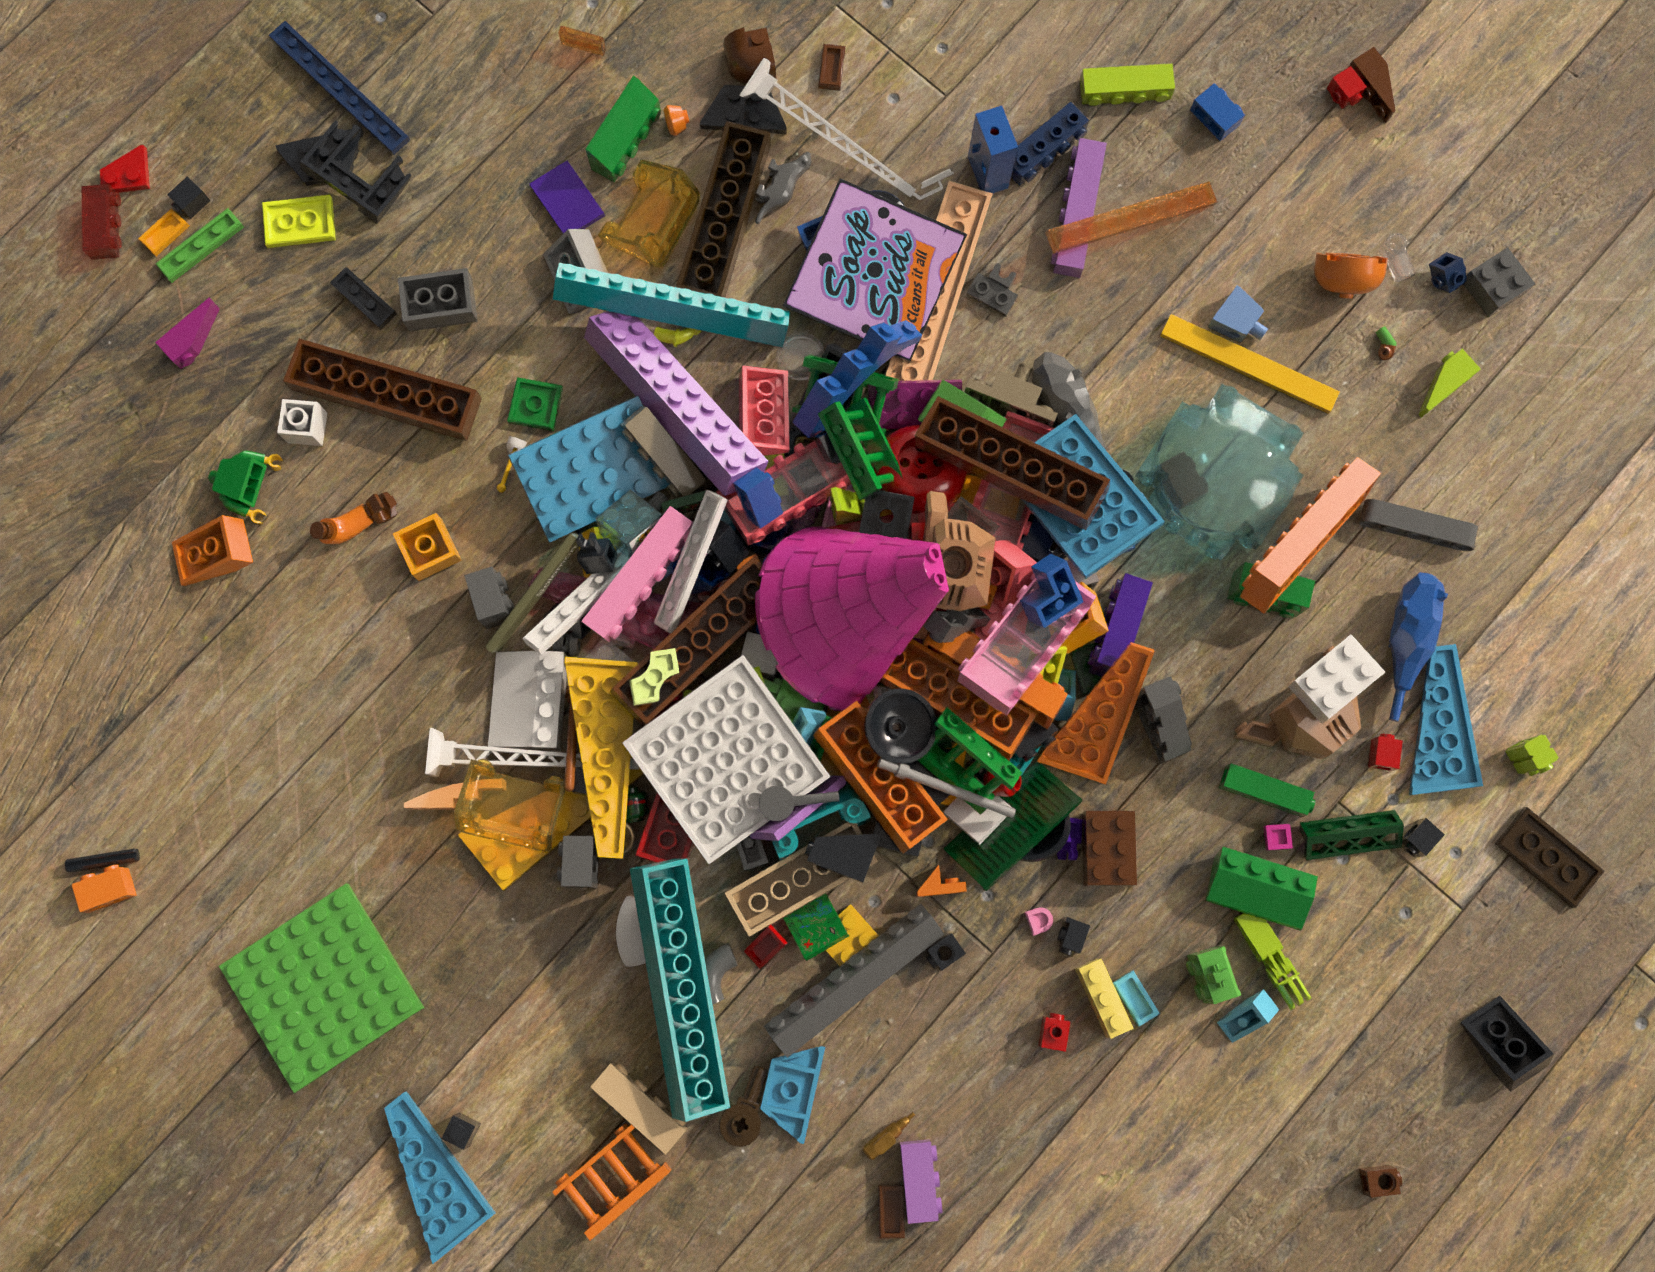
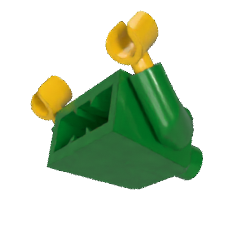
(240, 481)

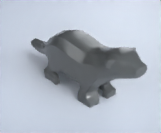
(782, 184)

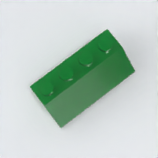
(623, 130)
(1261, 888)

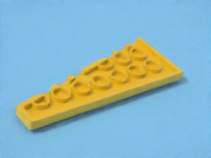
(605, 761)
(509, 862)

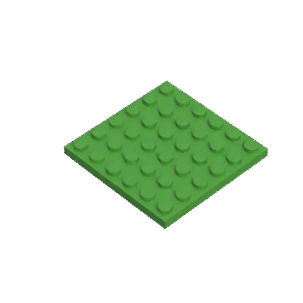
(321, 987)

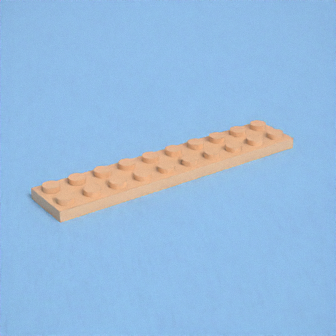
(965, 211)

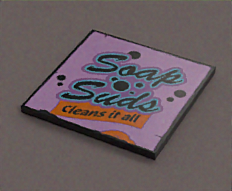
(873, 265)

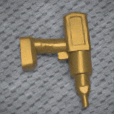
(887, 1138)

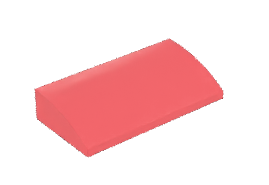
(764, 408)

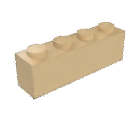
(639, 1107)

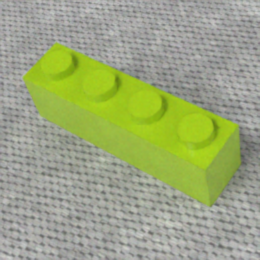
(1127, 84)

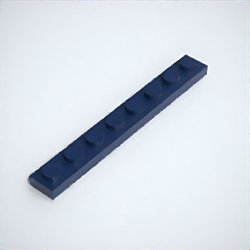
(339, 87)

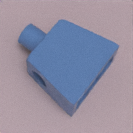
(1239, 317)

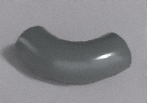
(717, 965)

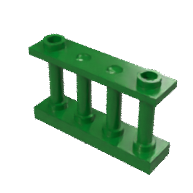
(882, 382)
(850, 451)
(948, 770)

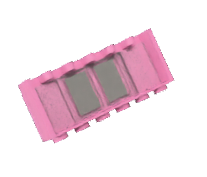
(1017, 651)

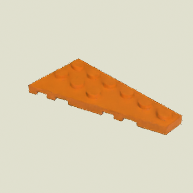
(1096, 728)

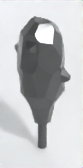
(1065, 391)

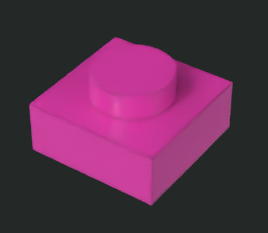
(1278, 837)

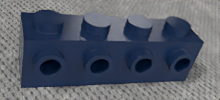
(1047, 142)

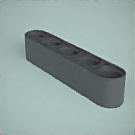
(1418, 525)

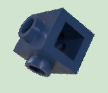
(1448, 272)

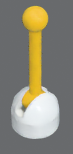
(513, 445)

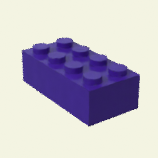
(1122, 619)

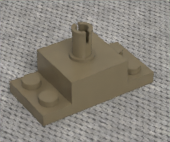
(1012, 395)

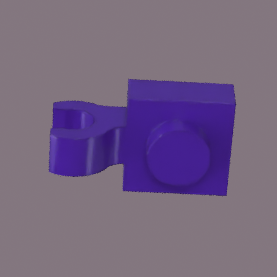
(1074, 838)

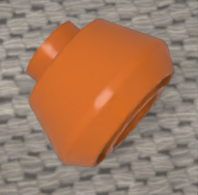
(675, 119)

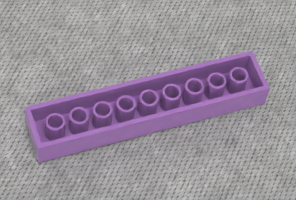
(674, 398)

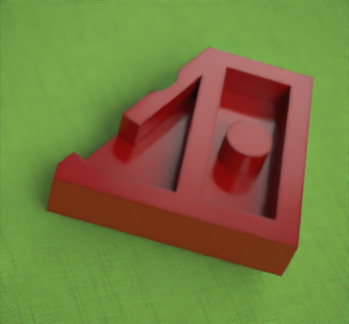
(128, 172)

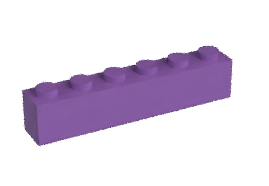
(1080, 200)

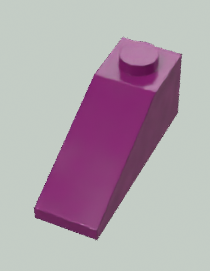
(187, 337)

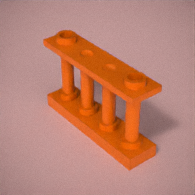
(615, 1205)

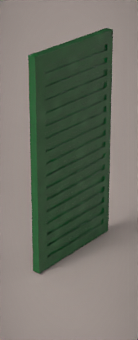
(1039, 808)

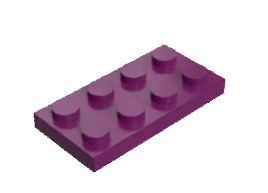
(906, 402)

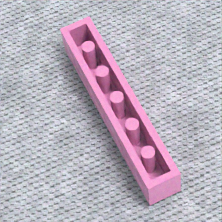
(639, 575)

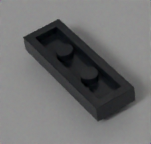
(363, 298)

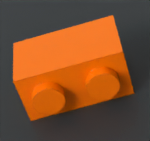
(104, 889)

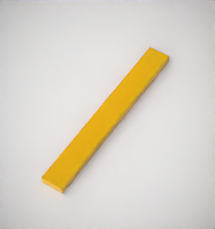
(1250, 364)

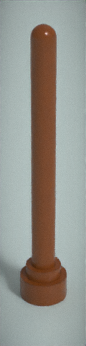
(571, 747)

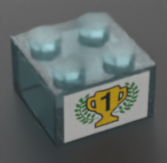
(628, 522)

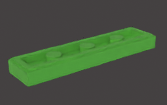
(199, 245)

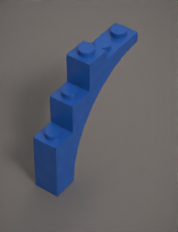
(853, 369)

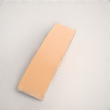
(438, 799)

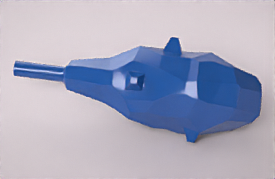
(1414, 632)

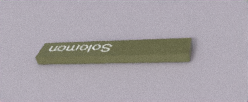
(533, 594)

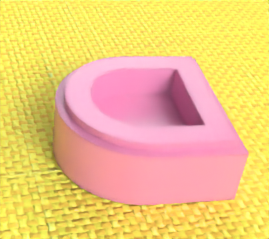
(1039, 920)

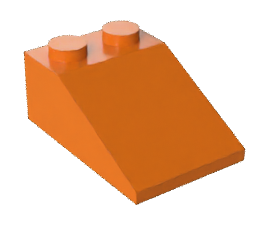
(212, 550)

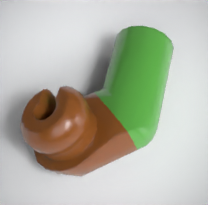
(1387, 345)

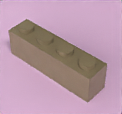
(662, 452)

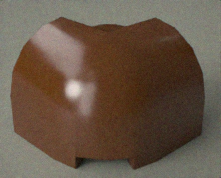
(746, 51)

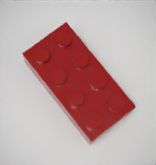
(663, 836)

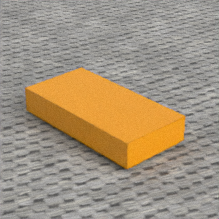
(163, 232)

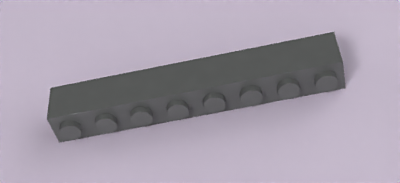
(853, 980)

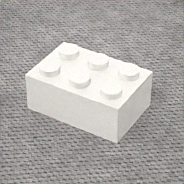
(1336, 679)

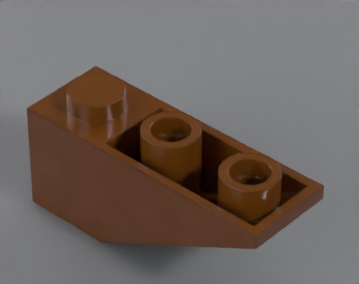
(1375, 75)

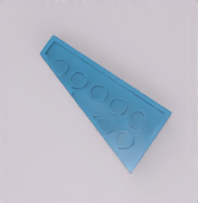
(1445, 739)
(439, 1186)

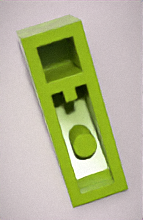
(1448, 378)
(845, 506)

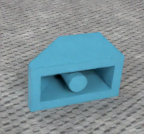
(1248, 1016)

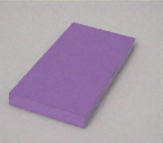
(777, 829)

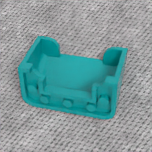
(849, 808)

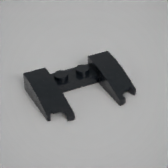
(323, 166)

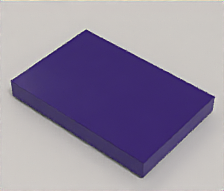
(566, 198)

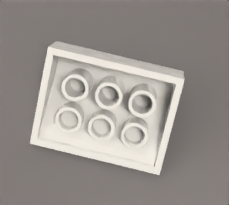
(528, 700)

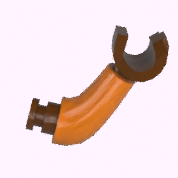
(345, 527)

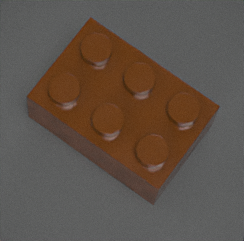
(1109, 848)

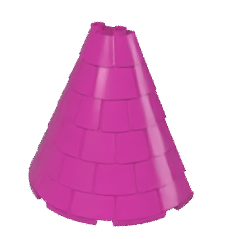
(844, 608)

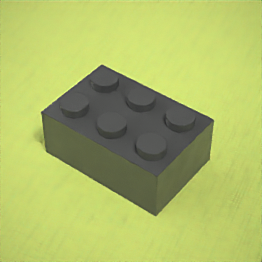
(437, 299)

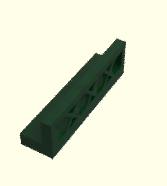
(1352, 829)

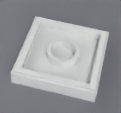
(973, 823)

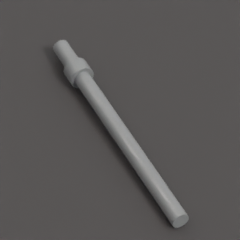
(903, 771)

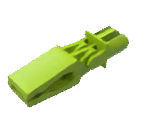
(1268, 949)

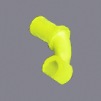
(676, 336)

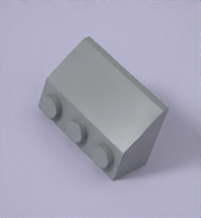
(578, 249)

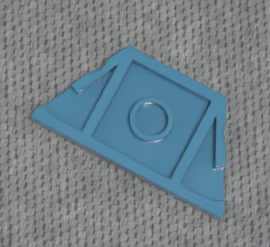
(792, 1090)

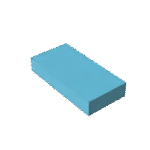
(1135, 998)

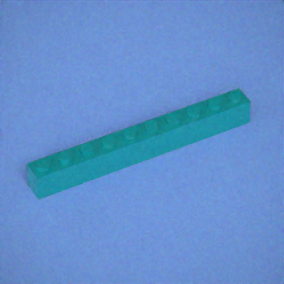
(670, 305)

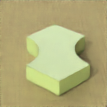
(647, 686)

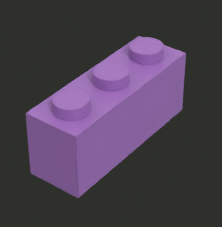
(920, 1181)

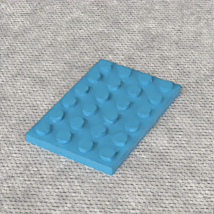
(583, 471)
(1122, 517)

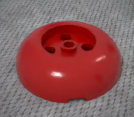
(943, 479)

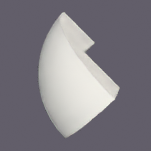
(629, 935)

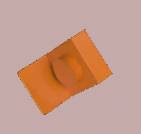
(933, 886)

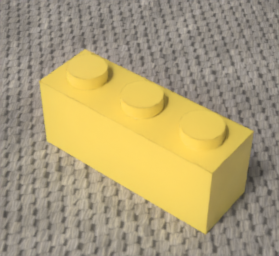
(1104, 998)

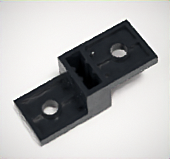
(899, 504)

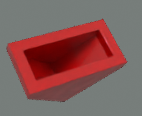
(765, 946)

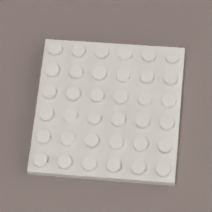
(720, 753)

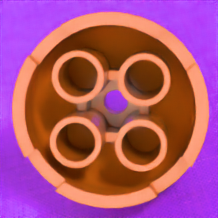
(1349, 273)

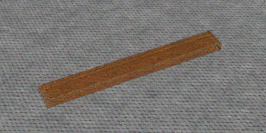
(1131, 217)

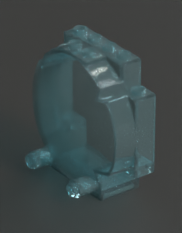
(1222, 472)

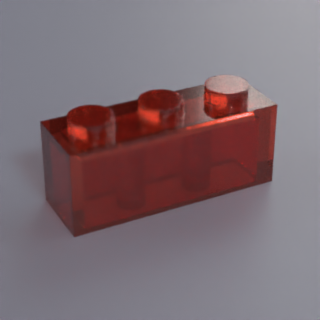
(100, 221)

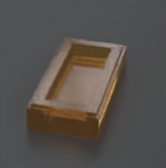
(582, 40)

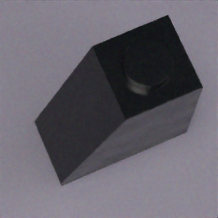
(844, 854)

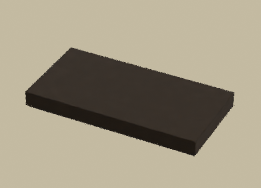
(1549, 857)

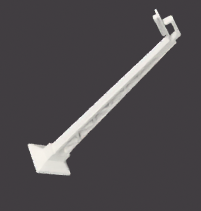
(762, 84)
(443, 753)

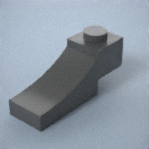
(949, 624)

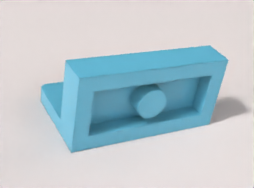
(807, 722)

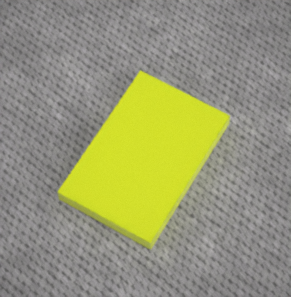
(298, 221)

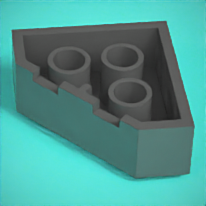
(1164, 719)

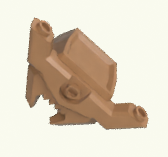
(965, 554)
(1301, 730)

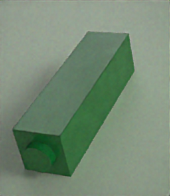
(1267, 790)

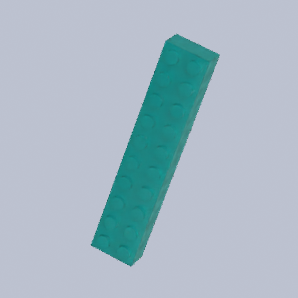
(680, 989)

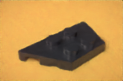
(744, 111)
(295, 151)

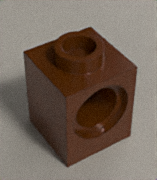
(1369, 1181)

